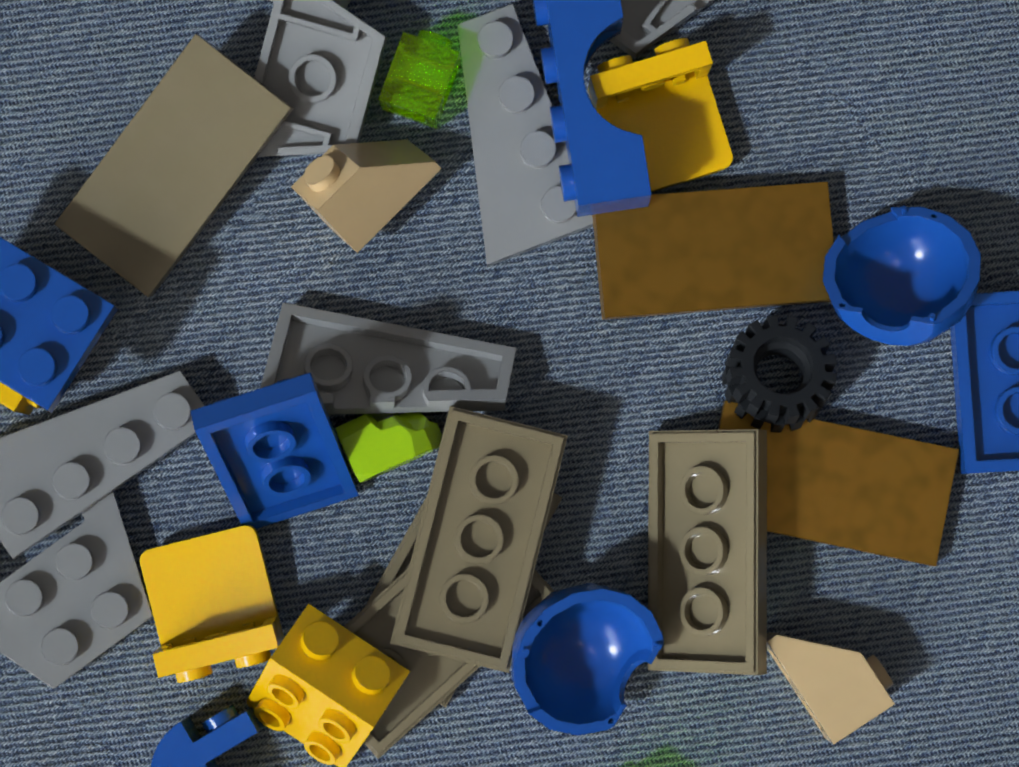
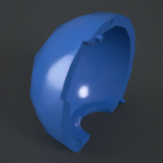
(903, 275)
(579, 654)

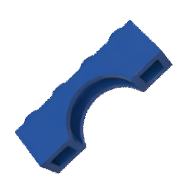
(605, 162)

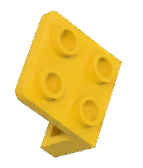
(670, 106)
(211, 603)
(325, 688)

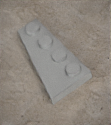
(513, 140)
(387, 366)
(85, 455)

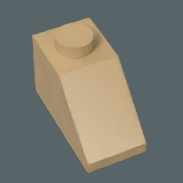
(364, 186)
(832, 683)

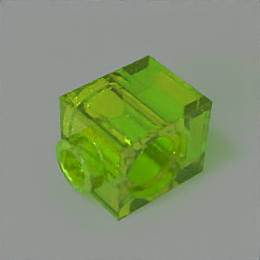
(420, 77)

